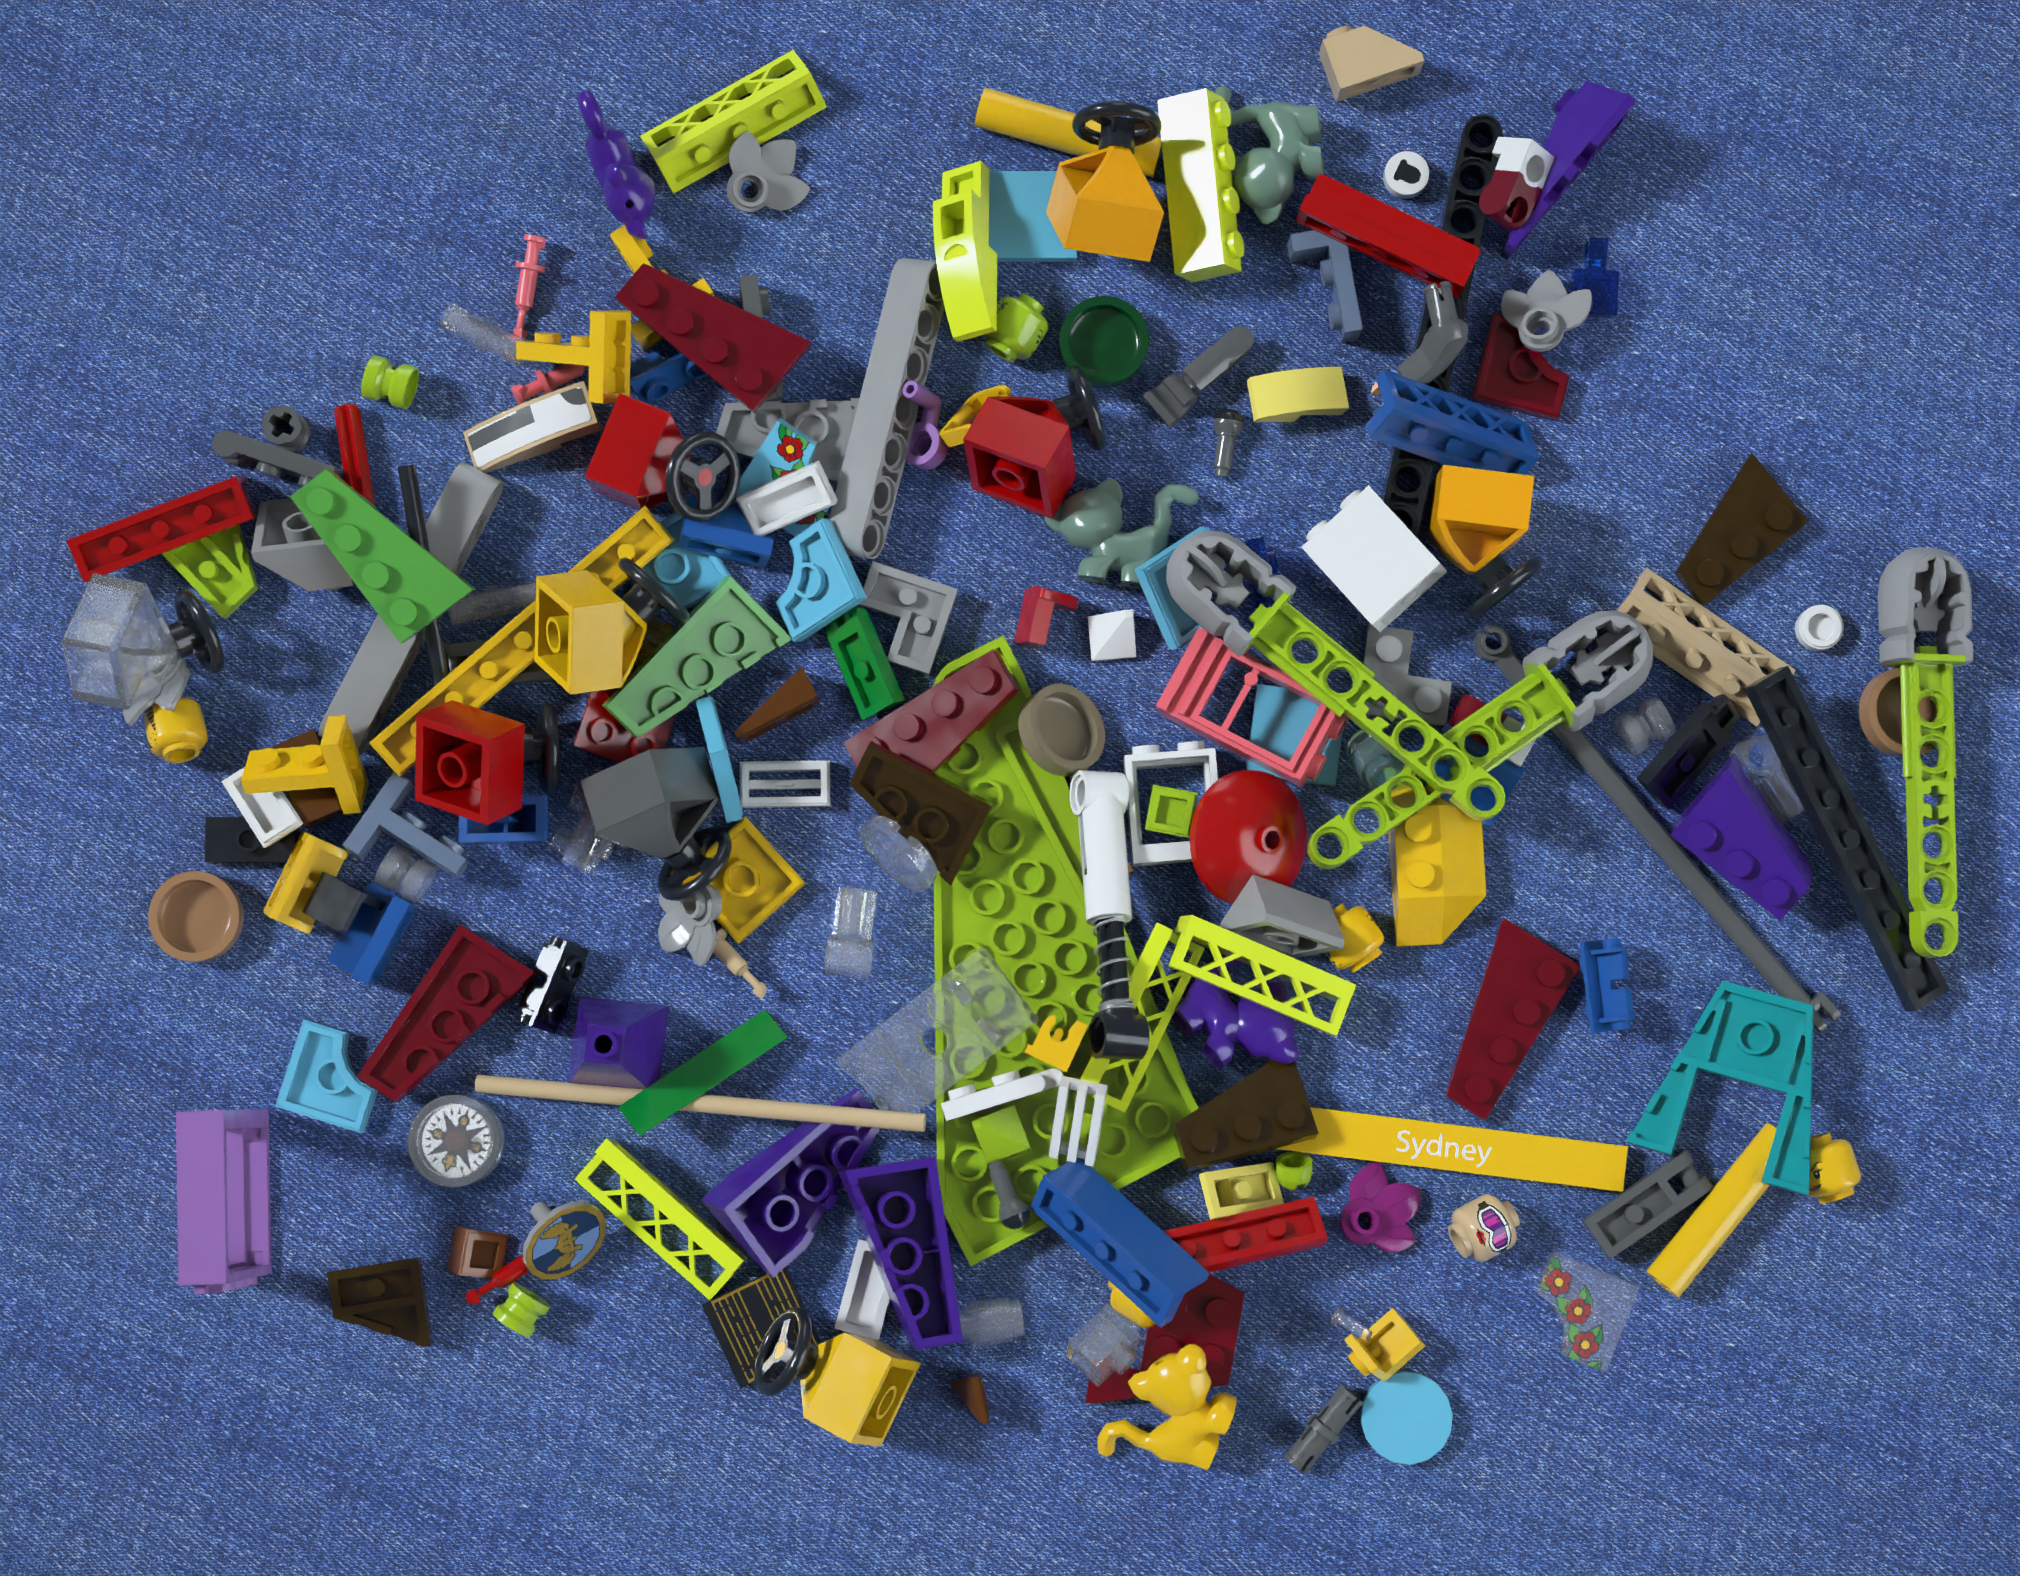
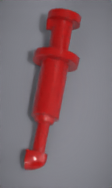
(501, 1278)

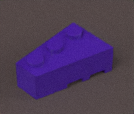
(1744, 841)

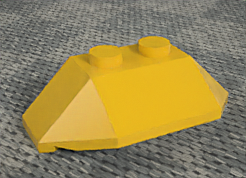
(1434, 870)

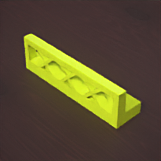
(706, 145)
(1261, 959)
(1141, 975)
(671, 1206)

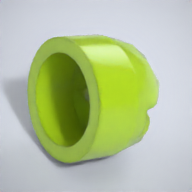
(1294, 1170)

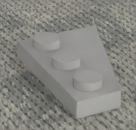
(821, 420)

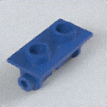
(656, 379)
(1605, 1005)

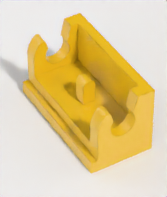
(299, 877)
(1051, 1049)

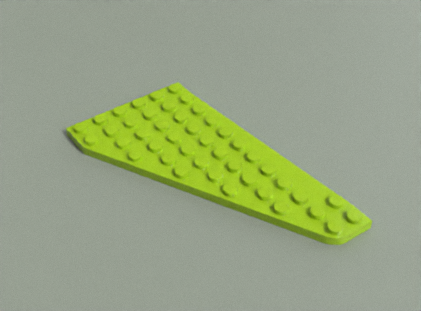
(1027, 908)

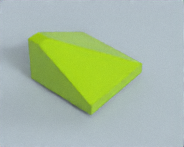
(1000, 1134)

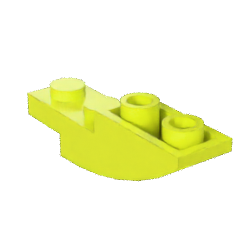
(963, 251)

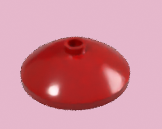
(1232, 830)

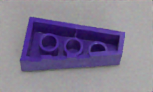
(908, 1238)

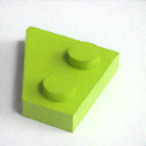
(217, 569)

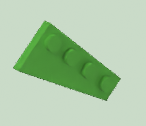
(386, 564)
(720, 639)

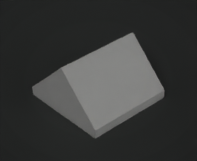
(1284, 919)

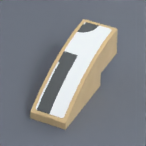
(532, 428)

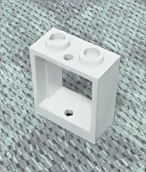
(1149, 758)

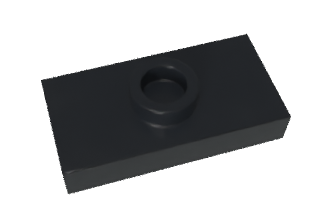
(235, 842)

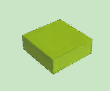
(1171, 811)

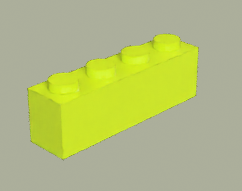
(1200, 185)

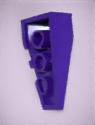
(1577, 135)
(786, 1188)

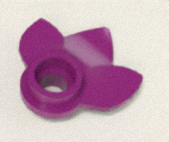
(1386, 1207)

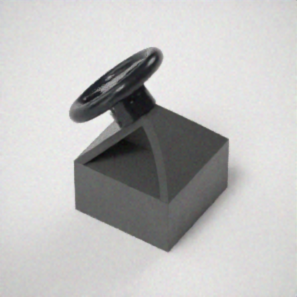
(656, 808)

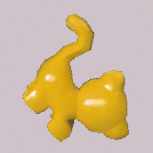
(1178, 1388)

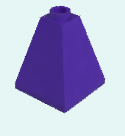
(637, 1041)

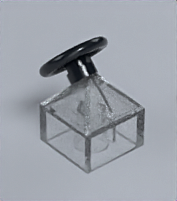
(124, 647)

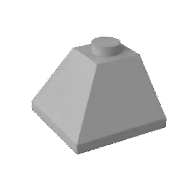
(293, 548)

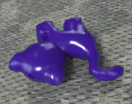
(626, 188)
(1250, 1025)

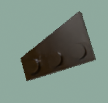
(1741, 532)
(923, 804)
(1247, 1119)

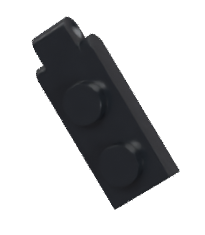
(1689, 751)

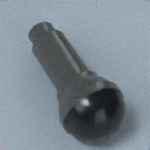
(1227, 425)
(1013, 1211)

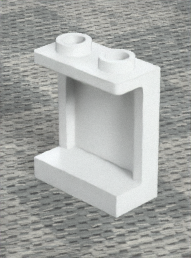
(1373, 557)

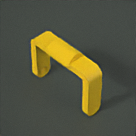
(959, 424)

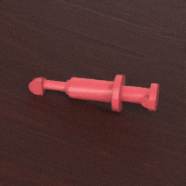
(528, 280)
(547, 381)

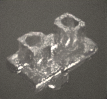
(584, 845)

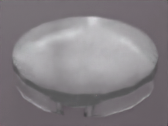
(901, 858)

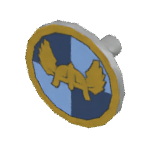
(563, 1238)

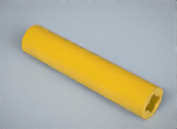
(1048, 127)
(1714, 1217)

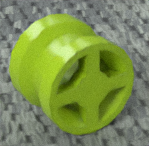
(521, 1310)

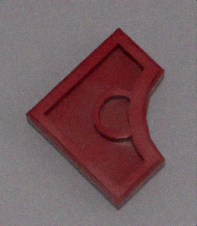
(1516, 376)

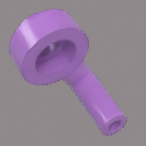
(926, 430)

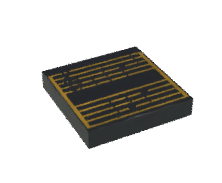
(745, 1315)

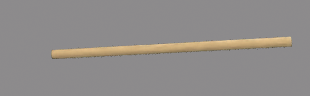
(707, 1103)

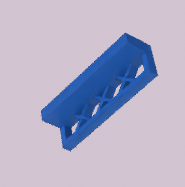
(1449, 435)

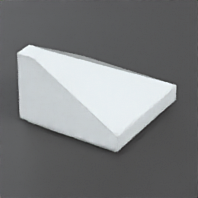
(1112, 636)

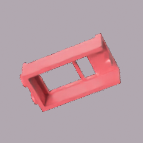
(1195, 683)

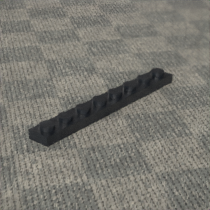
(1844, 836)

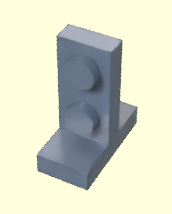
(1334, 273)
(405, 829)

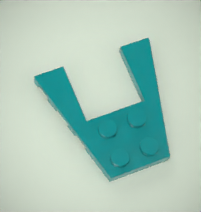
(1755, 1042)

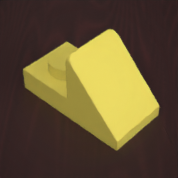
(1240, 1189)

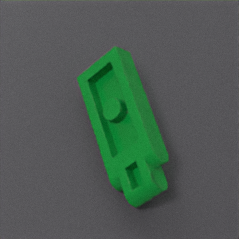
(863, 663)

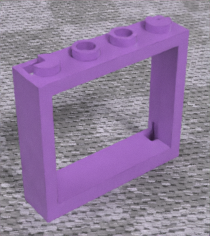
(223, 1198)

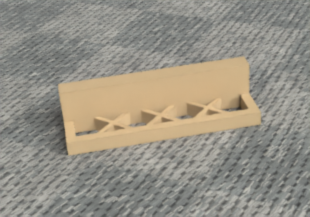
(1699, 650)

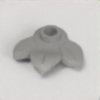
(768, 170)
(1545, 307)
(164, 694)
(691, 924)

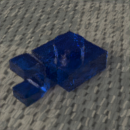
(1597, 279)

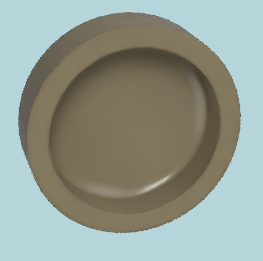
(1061, 729)

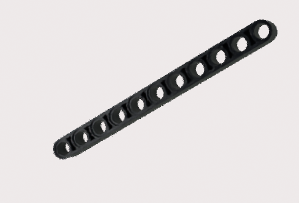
(1458, 203)

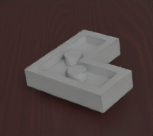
(922, 611)
(1388, 656)

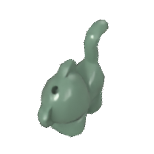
(1267, 175)
(1094, 522)

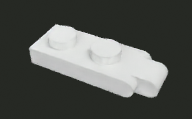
(1005, 1089)

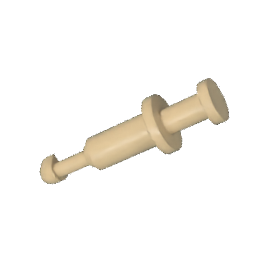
(736, 963)

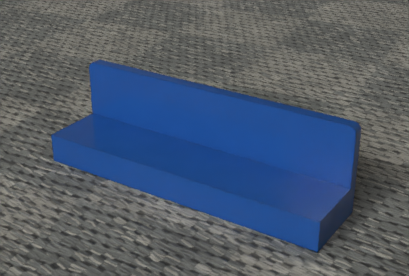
(1117, 1239)

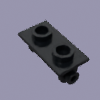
(547, 1004)

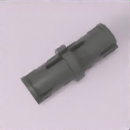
(1323, 1429)

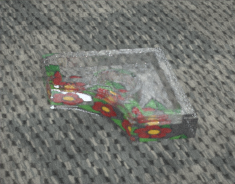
(1590, 1308)

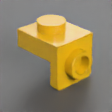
(1387, 1349)

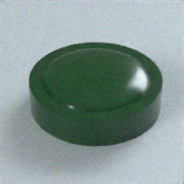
(1104, 340)

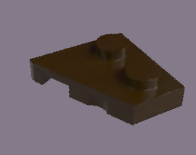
(384, 1298)

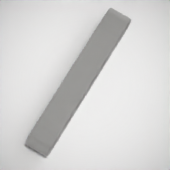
(883, 414)
(382, 660)

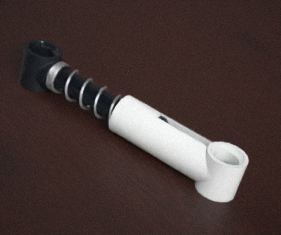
(1100, 804)

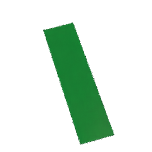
(702, 1072)

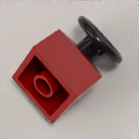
(1024, 445)
(648, 463)
(476, 759)

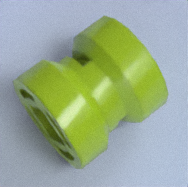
(387, 382)

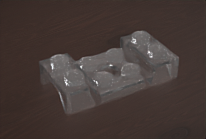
(974, 1010)

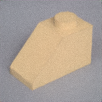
(1365, 61)

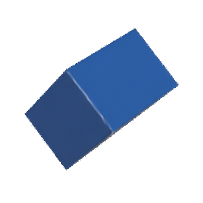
(519, 828)

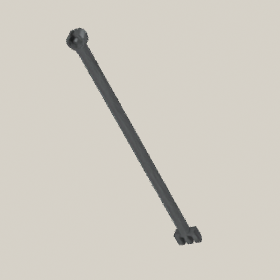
(1663, 843)

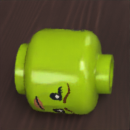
(1018, 328)

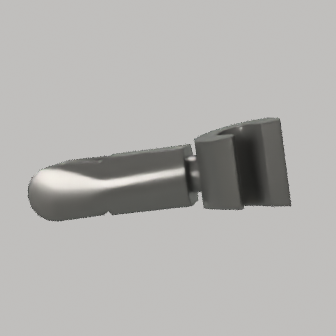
(1178, 395)

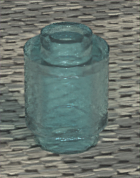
(1371, 760)

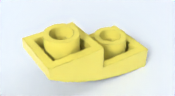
(1297, 392)

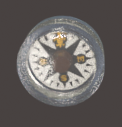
(456, 1140)

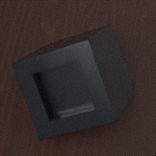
(337, 902)

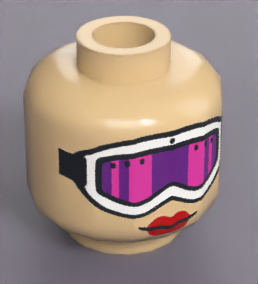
(1484, 1228)

